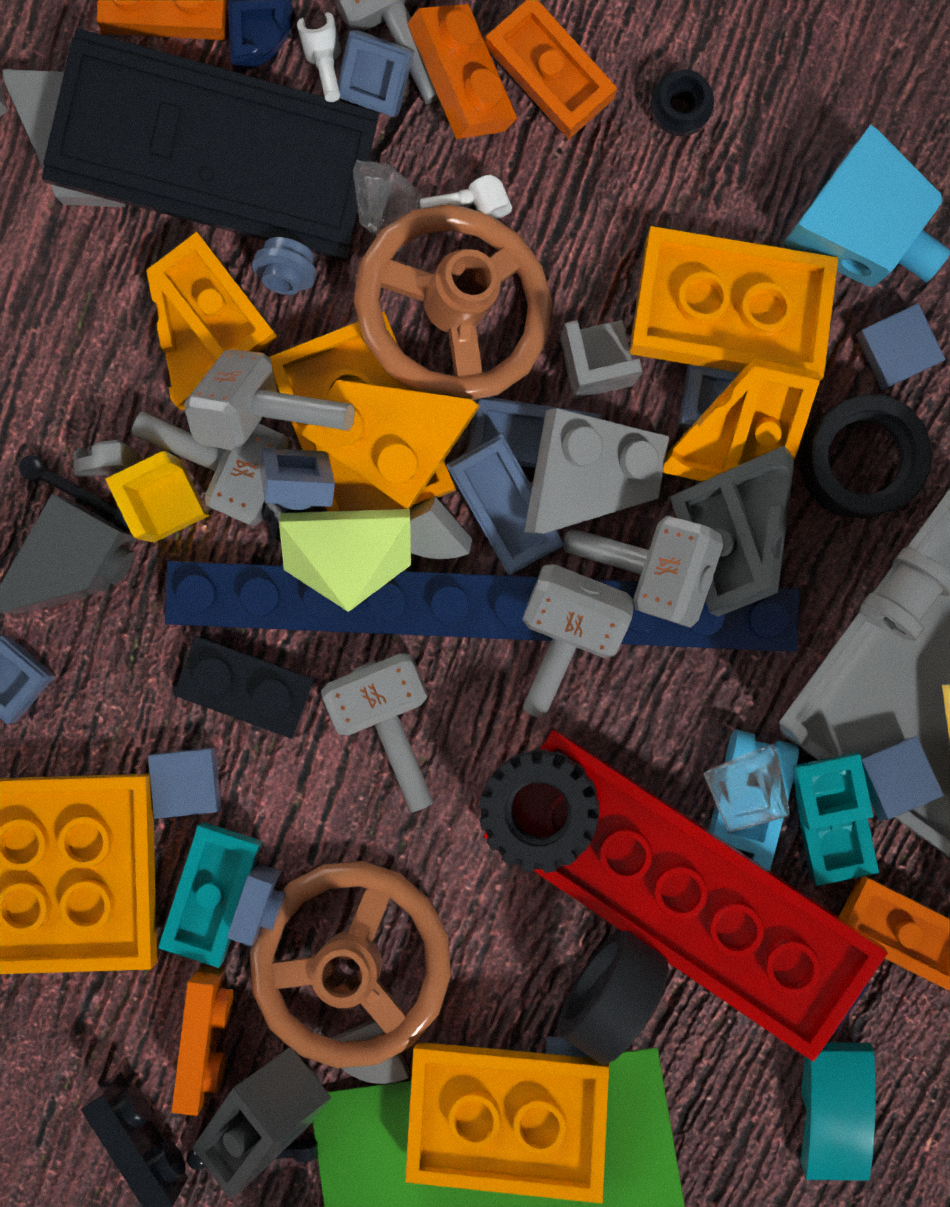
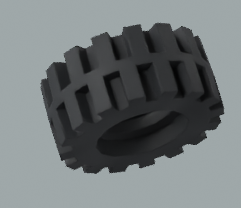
(539, 851)

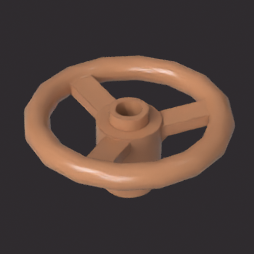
(453, 300)
(345, 989)

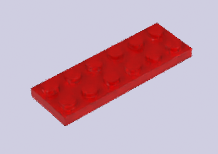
(706, 906)

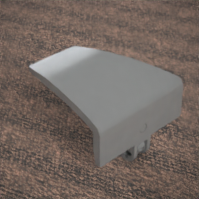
(890, 674)

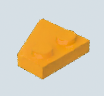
(200, 314)
(750, 418)
(395, 435)

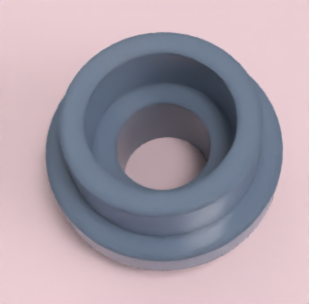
(285, 266)

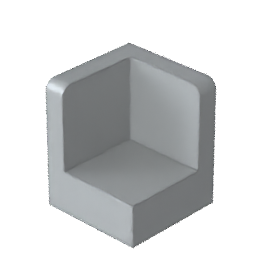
(598, 358)

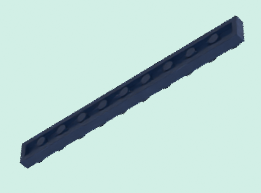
(444, 607)

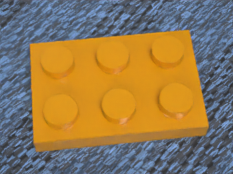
(732, 302)
(311, 372)
(507, 1122)

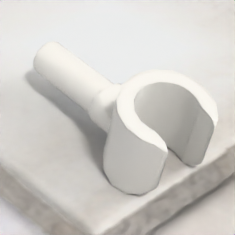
(322, 48)
(485, 193)

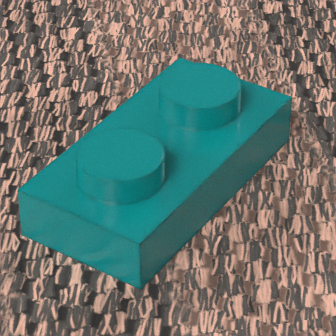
(209, 894)

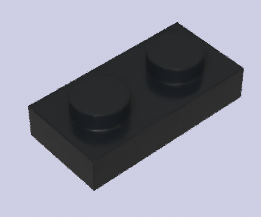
(245, 686)
(125, 1128)

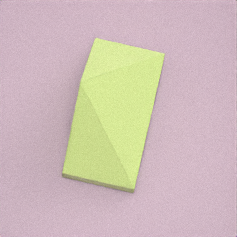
(346, 551)

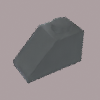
(65, 558)
(260, 1120)

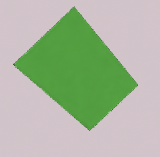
(366, 1142)

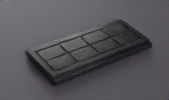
(207, 144)

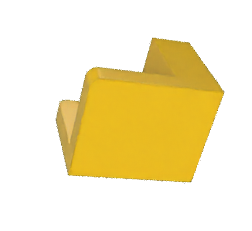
(157, 497)

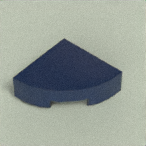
(257, 30)

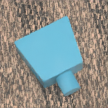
(873, 215)

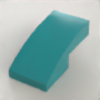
(834, 818)
(839, 1112)

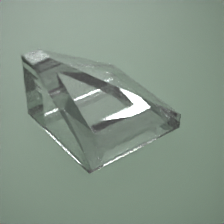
(382, 195)
(749, 789)

